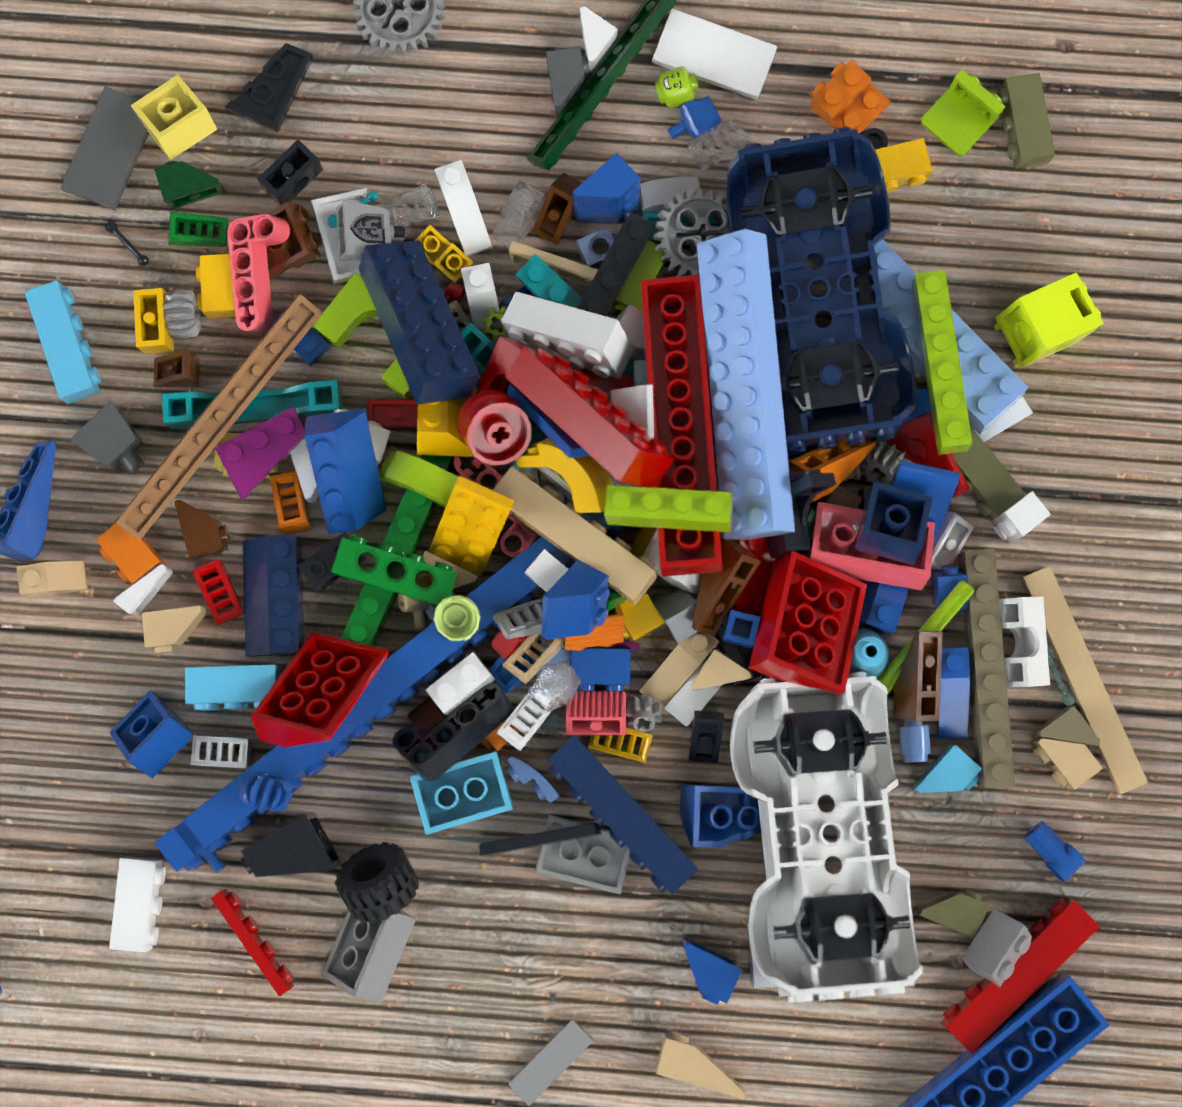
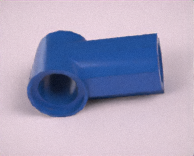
(1060, 857)

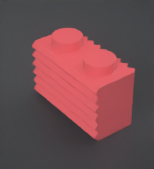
(597, 713)

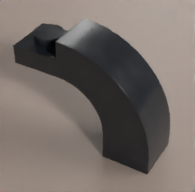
(804, 488)

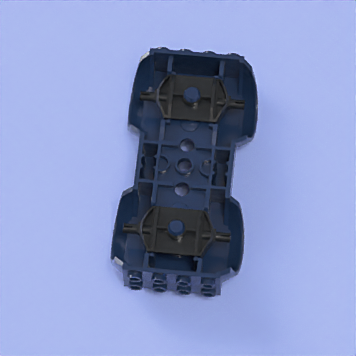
(834, 202)

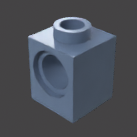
(586, 244)

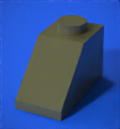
(957, 911)

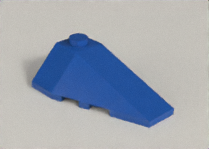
(27, 505)

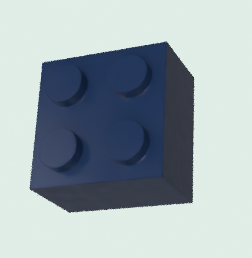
(893, 523)

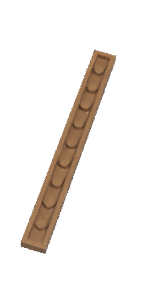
(218, 417)

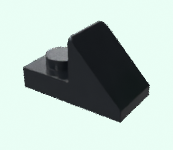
(706, 736)

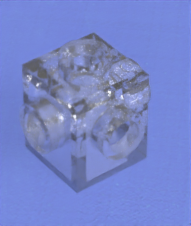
(555, 685)

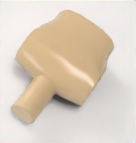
(418, 607)

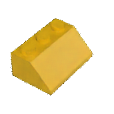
(439, 429)

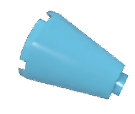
(877, 650)

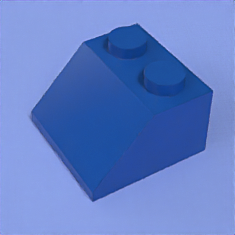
(575, 603)
(151, 734)
(712, 972)

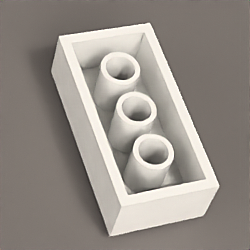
(578, 335)

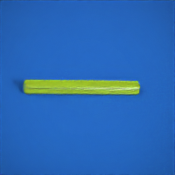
(935, 622)

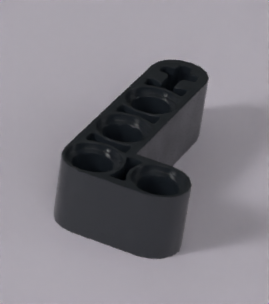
(455, 735)

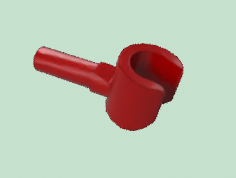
(455, 292)

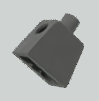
(110, 439)

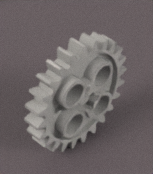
(419, 23)
(697, 210)

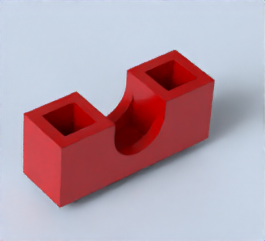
(501, 361)

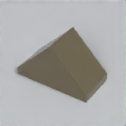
(1068, 727)

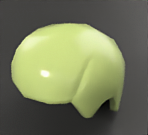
(457, 618)

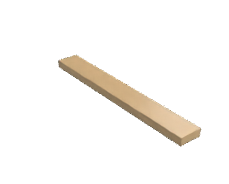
(1086, 682)

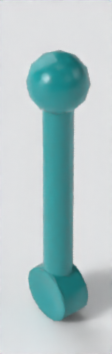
(372, 196)

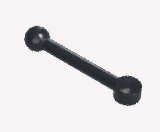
(112, 228)

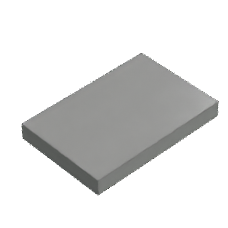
(585, 861)

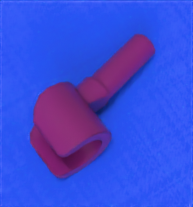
(626, 644)

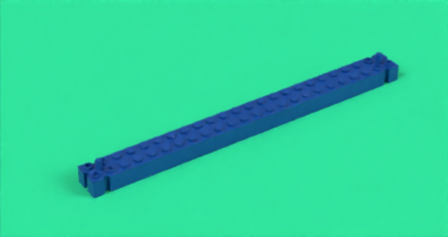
(397, 679)

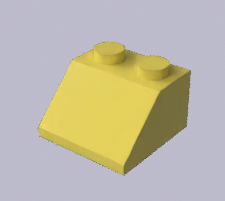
(174, 117)

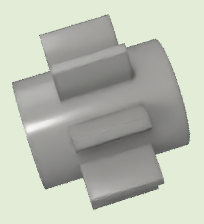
(644, 713)

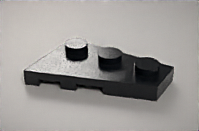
(274, 89)

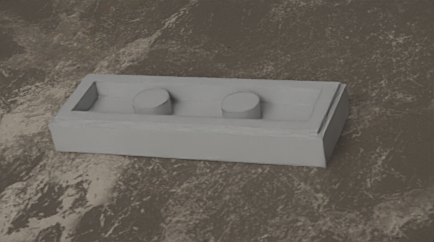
(550, 1062)

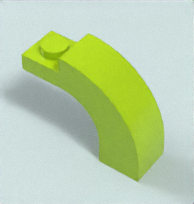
(418, 476)

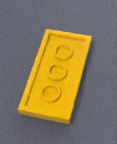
(470, 525)

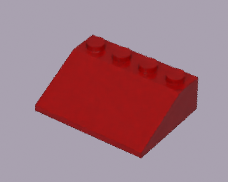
(808, 624)
(316, 691)

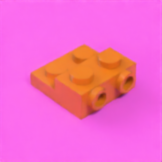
(848, 99)

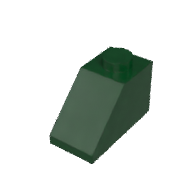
(185, 184)

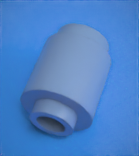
(914, 741)

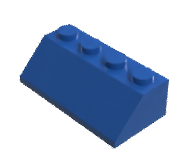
(344, 469)

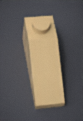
(678, 667)
(690, 1064)

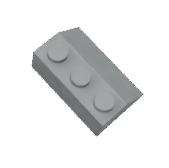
(368, 955)

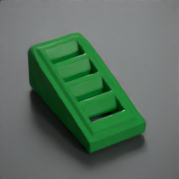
(198, 220)

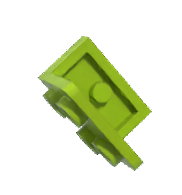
(963, 113)

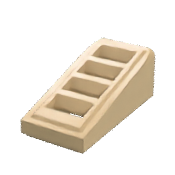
(524, 648)

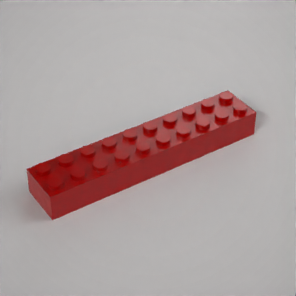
(681, 412)

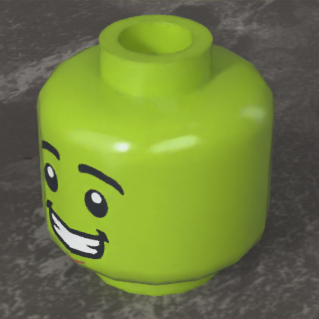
(676, 87)

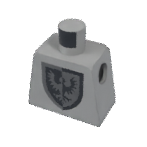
(362, 226)

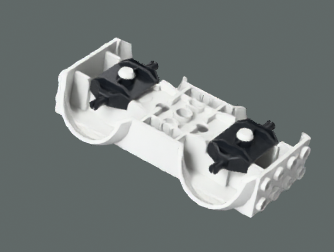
(808, 925)

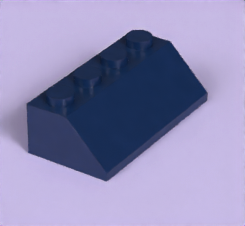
(273, 595)

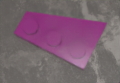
(257, 451)

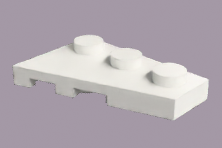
(322, 210)

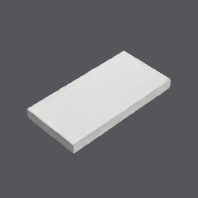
(715, 54)

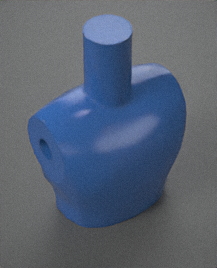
(697, 118)

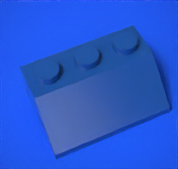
(608, 194)

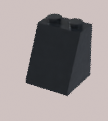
(292, 849)

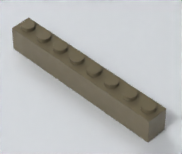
(987, 671)

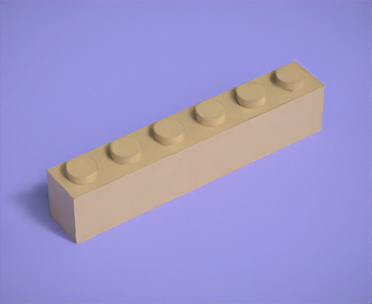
(576, 536)

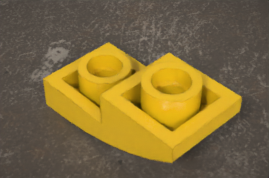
(443, 255)

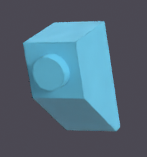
(949, 773)

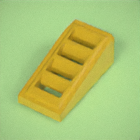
(643, 751)

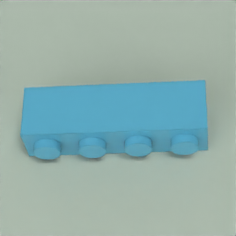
(63, 342)

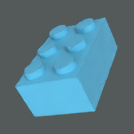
(229, 686)
(463, 793)

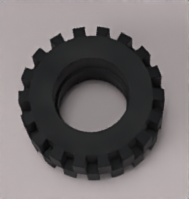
(377, 882)

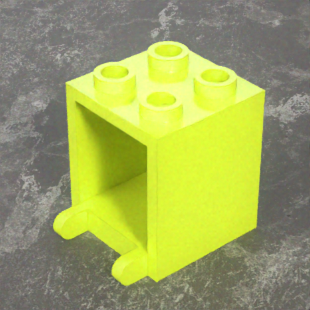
(1048, 320)

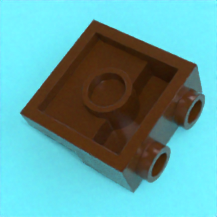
(300, 245)

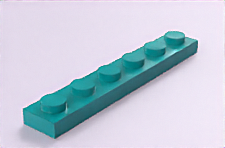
(549, 286)

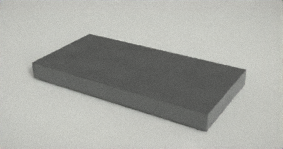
(107, 151)

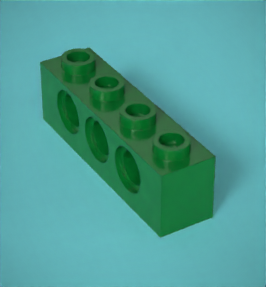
(347, 566)

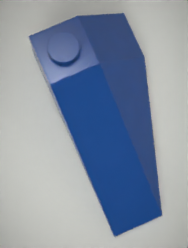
(882, 606)
(718, 815)

